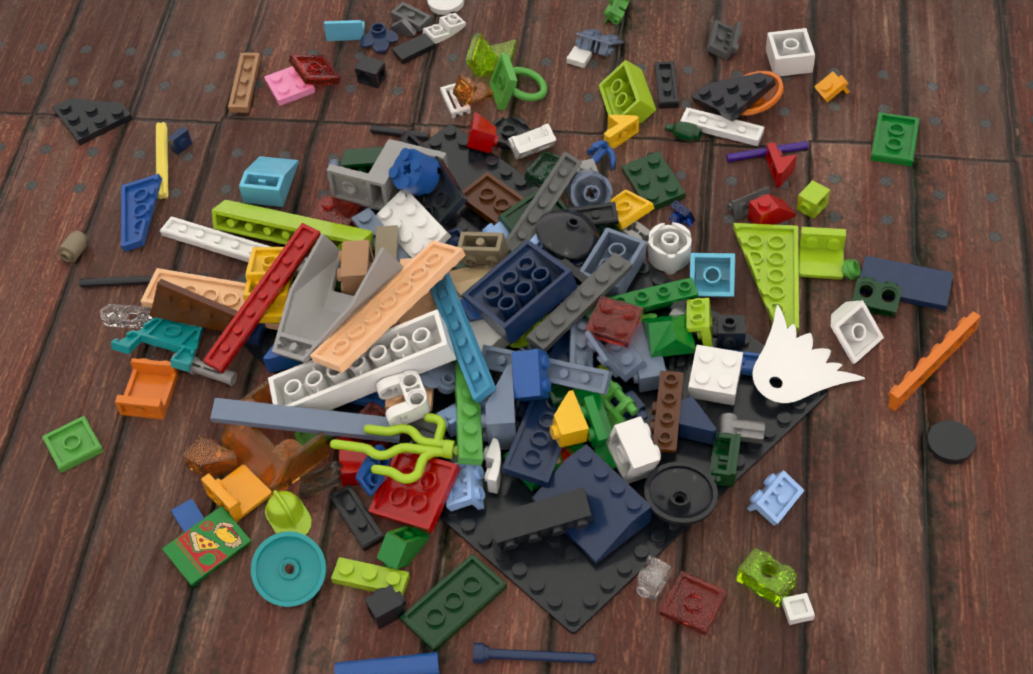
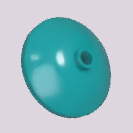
(269, 569)

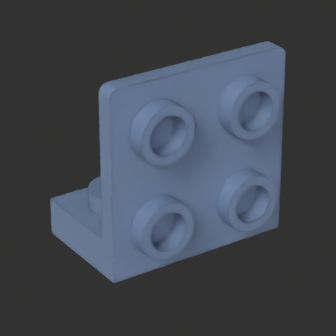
(619, 359)

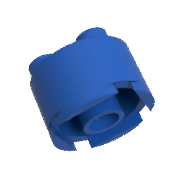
(415, 172)

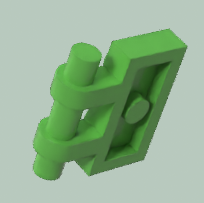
(615, 414)

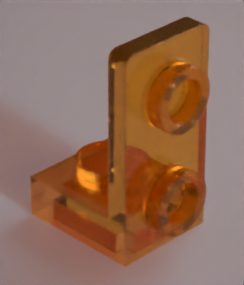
(469, 92)

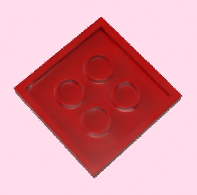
(417, 502)

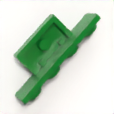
(660, 295)
(598, 423)

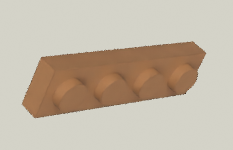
(244, 83)

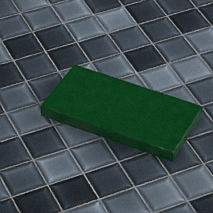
(453, 602)

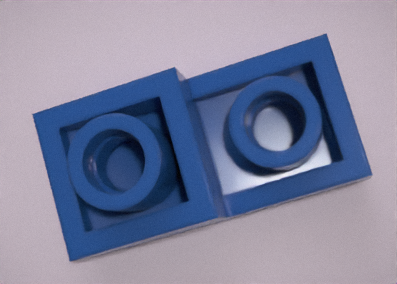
(368, 480)

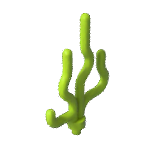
(425, 446)

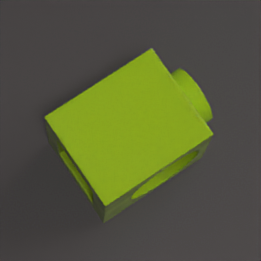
(813, 199)

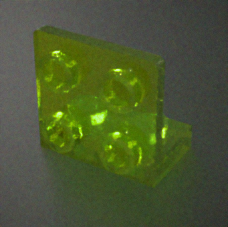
(484, 58)

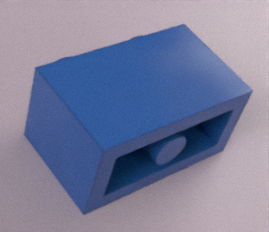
(530, 375)

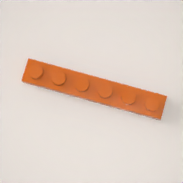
(938, 355)

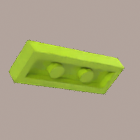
(368, 576)

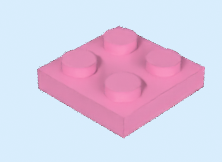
(287, 86)

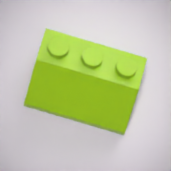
(627, 92)

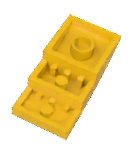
(259, 262)

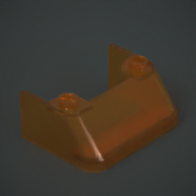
(271, 464)

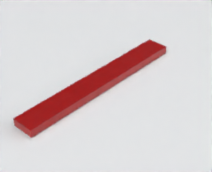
(261, 298)

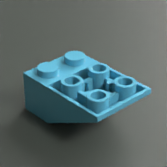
(268, 181)

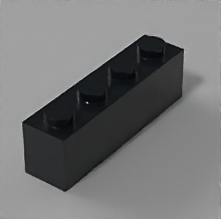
(541, 519)

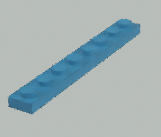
(463, 339)

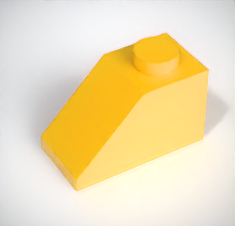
(569, 423)

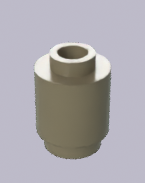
(73, 246)

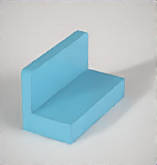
(344, 30)

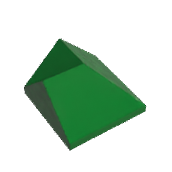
(668, 336)

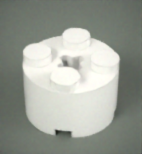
(669, 247)

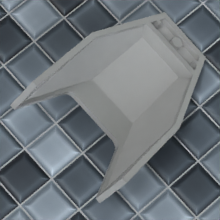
(315, 309)

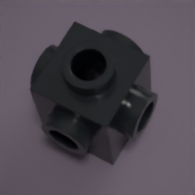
(730, 331)

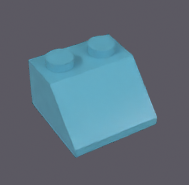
(713, 274)

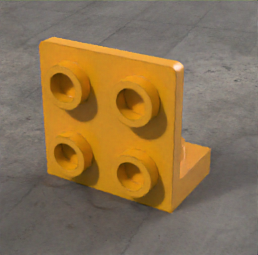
(237, 492)

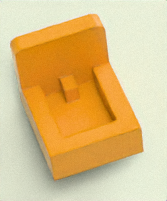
(831, 86)

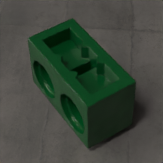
(875, 303)

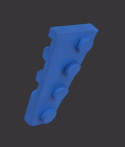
(137, 208)

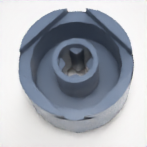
(585, 179)

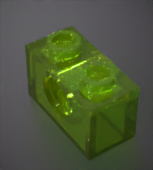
(771, 588)

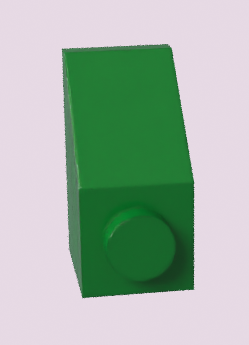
(401, 546)

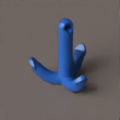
(601, 148)

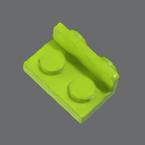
(700, 319)

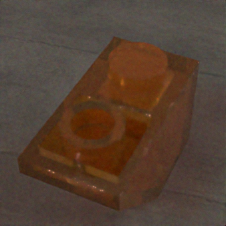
(209, 457)

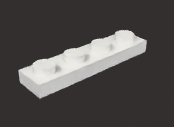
(722, 127)

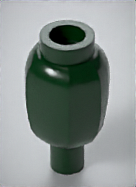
(684, 131)

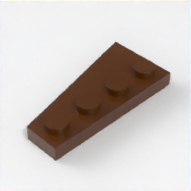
(190, 308)

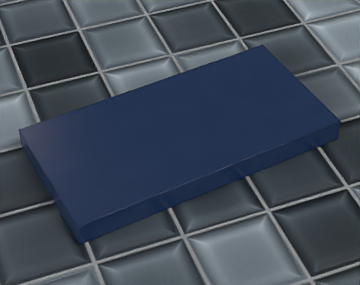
(919, 284)

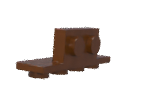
(667, 411)

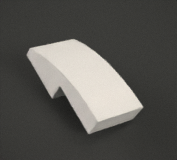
(447, 27)
(494, 466)

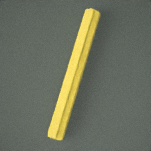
(162, 158)

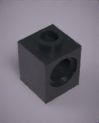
(370, 72)

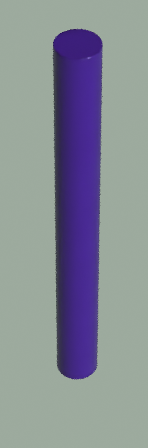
(762, 152)

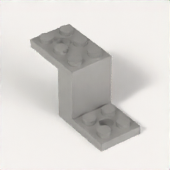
(377, 187)

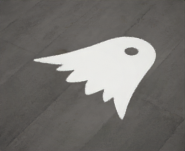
(796, 364)

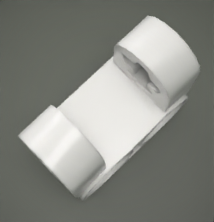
(400, 385)

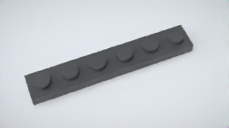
(544, 200)
(579, 303)

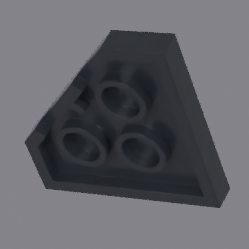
(735, 95)
(91, 118)

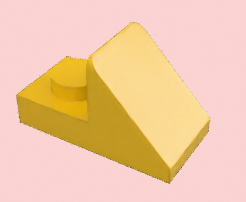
(621, 129)

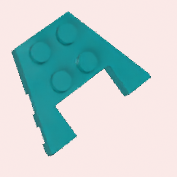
(167, 335)

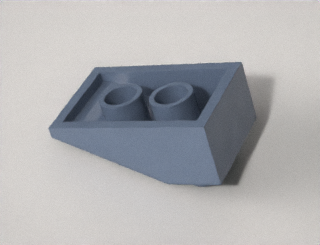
(500, 413)

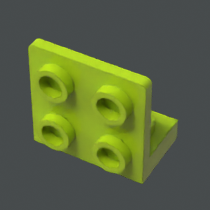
(821, 252)

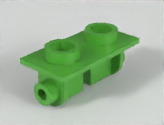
(615, 11)

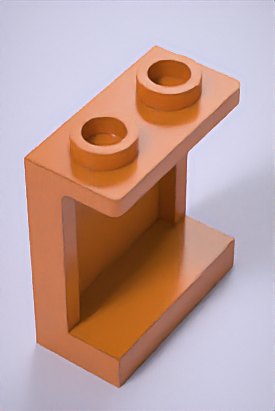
(148, 389)

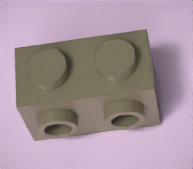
(483, 248)

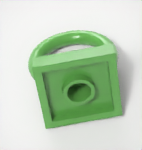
(504, 83)

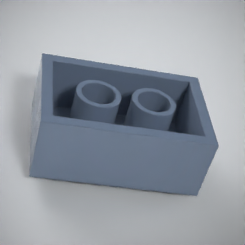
(626, 246)

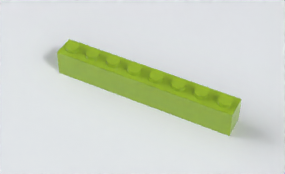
(279, 225)

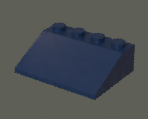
(520, 290)
(614, 504)

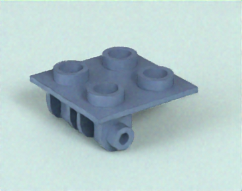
(593, 40)

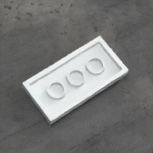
(414, 223)

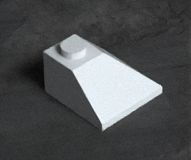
(855, 329)

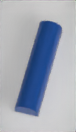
(406, 664)

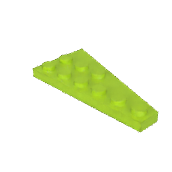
(774, 264)

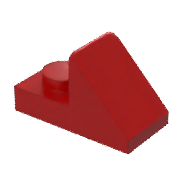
(779, 166)

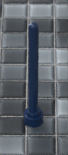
(484, 653)

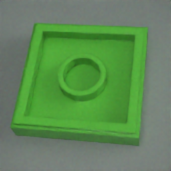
(72, 444)

